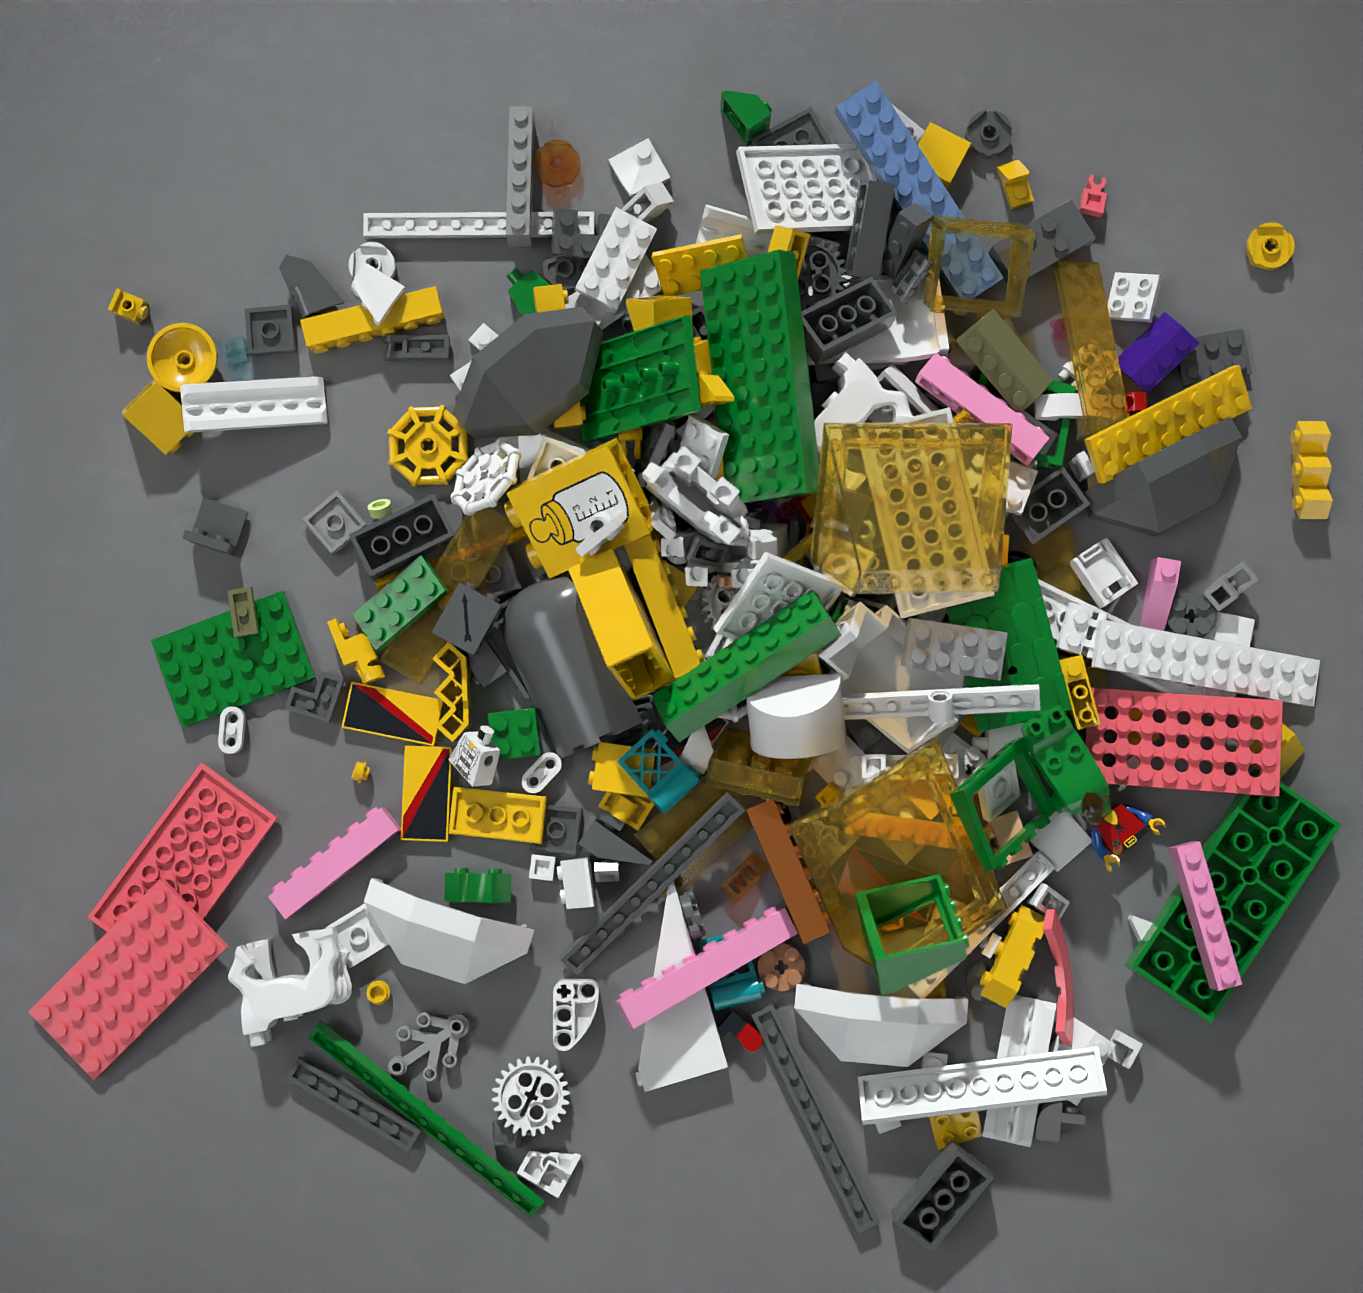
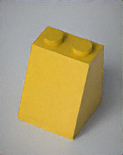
(657, 309)
(157, 417)

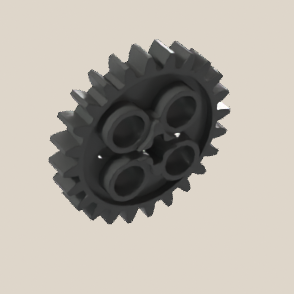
(829, 273)

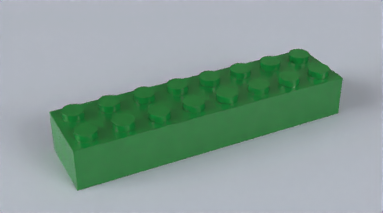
(745, 665)

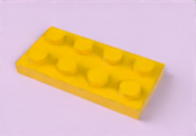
(681, 266)

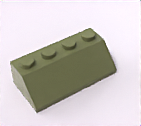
(1005, 361)

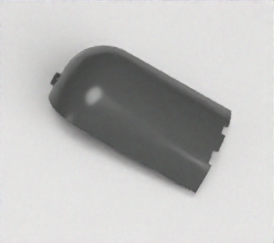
(565, 666)

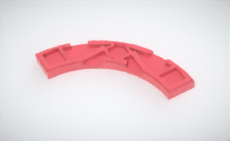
(1063, 973)

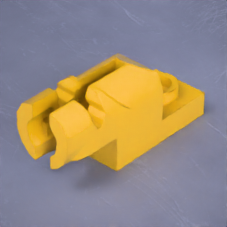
(356, 652)

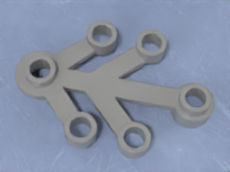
(431, 1043)

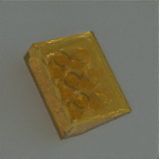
(742, 770)
(668, 828)

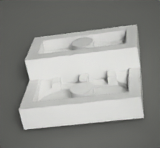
(1232, 629)

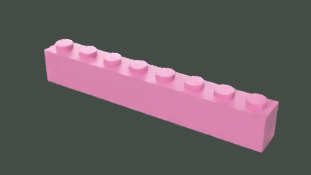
(706, 967)

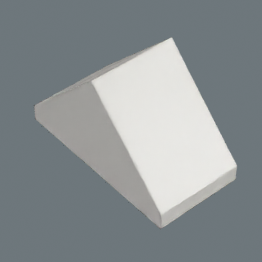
(1045, 898)

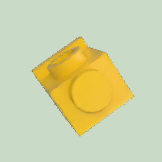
(120, 303)

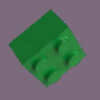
(516, 733)

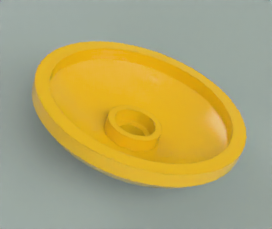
(174, 345)

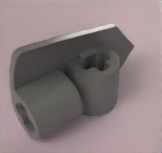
(308, 286)

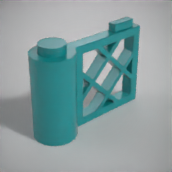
(673, 785)
(735, 989)

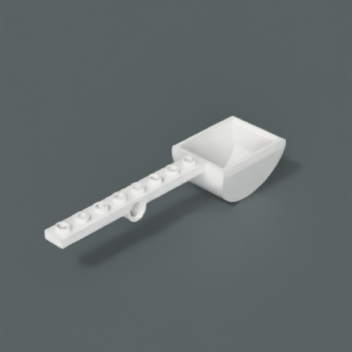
(809, 712)

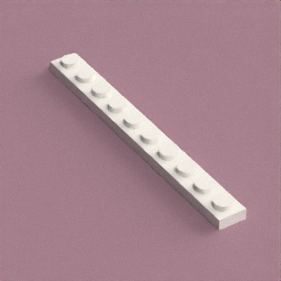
(459, 225)

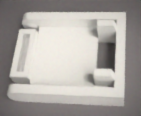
(1099, 569)

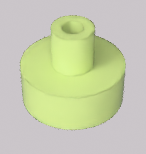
(380, 508)

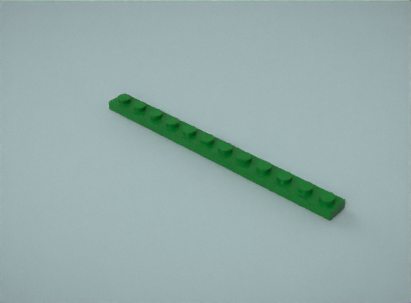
(425, 1118)

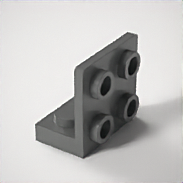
(217, 527)

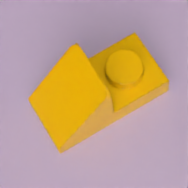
(1015, 184)

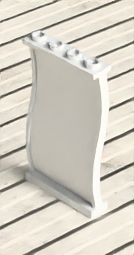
(913, 335)

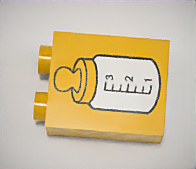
(564, 498)

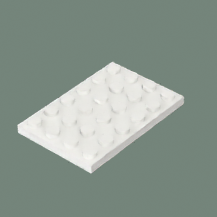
(802, 185)

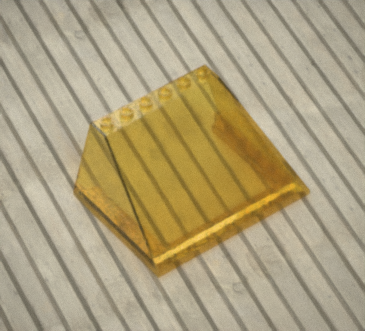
(912, 506)
(891, 833)

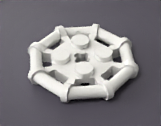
(486, 476)

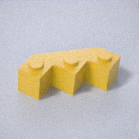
(1311, 470)
(454, 692)
(1012, 956)

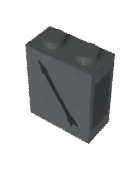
(468, 618)

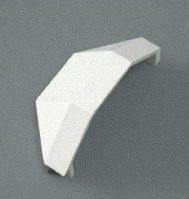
(443, 938)
(879, 1027)

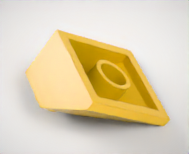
(1290, 750)

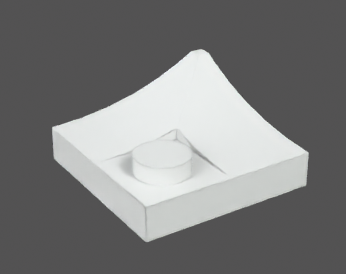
(639, 167)

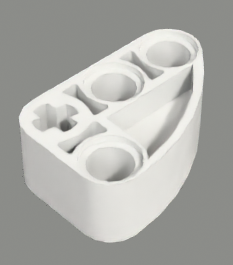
(580, 1006)

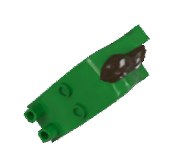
(1067, 766)

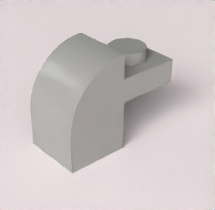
(1230, 585)
(1050, 1117)

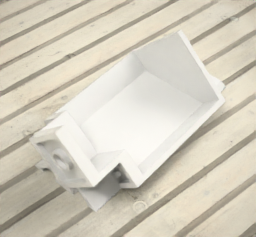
(870, 662)

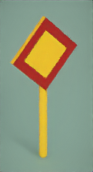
(806, 506)

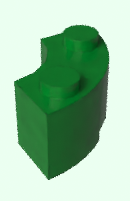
(477, 886)

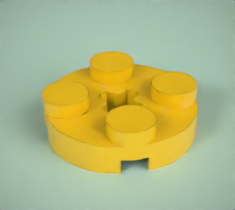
(1260, 256)

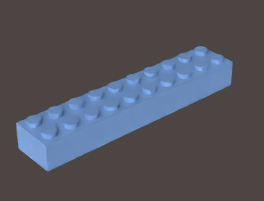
(900, 162)

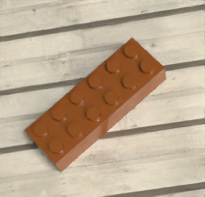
(787, 870)

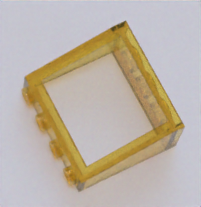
(1020, 257)

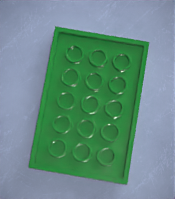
(215, 670)

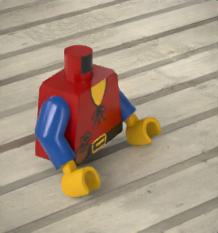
(1120, 831)

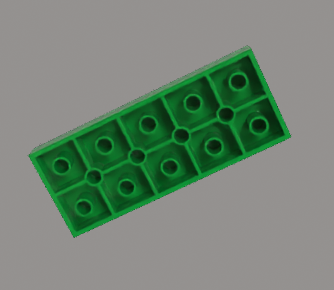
(763, 361)
(1256, 868)

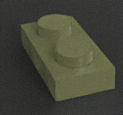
(243, 612)

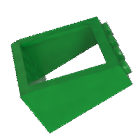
(891, 902)

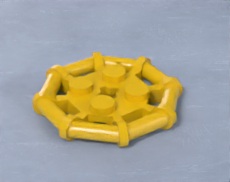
(414, 446)

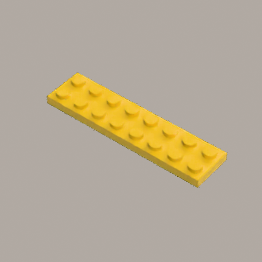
(1167, 422)

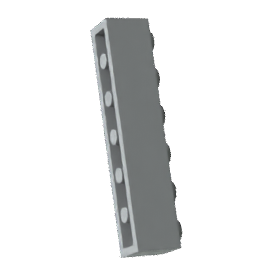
(520, 176)

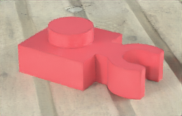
(1092, 198)

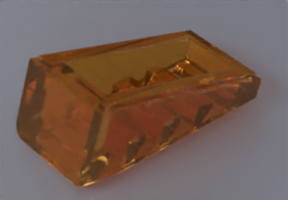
(729, 892)

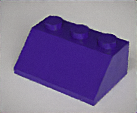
(1156, 352)

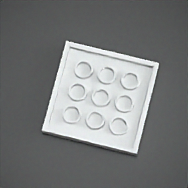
(770, 588)

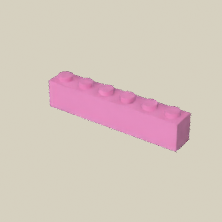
(960, 392)
(335, 862)
(1205, 916)

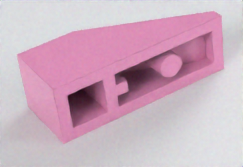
(1159, 592)

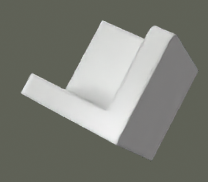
(1125, 1049)

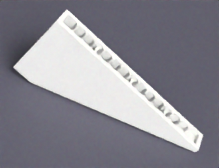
(685, 1037)

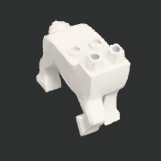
(859, 399)
(698, 498)
(740, 558)
(289, 995)

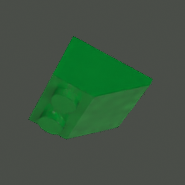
(746, 113)

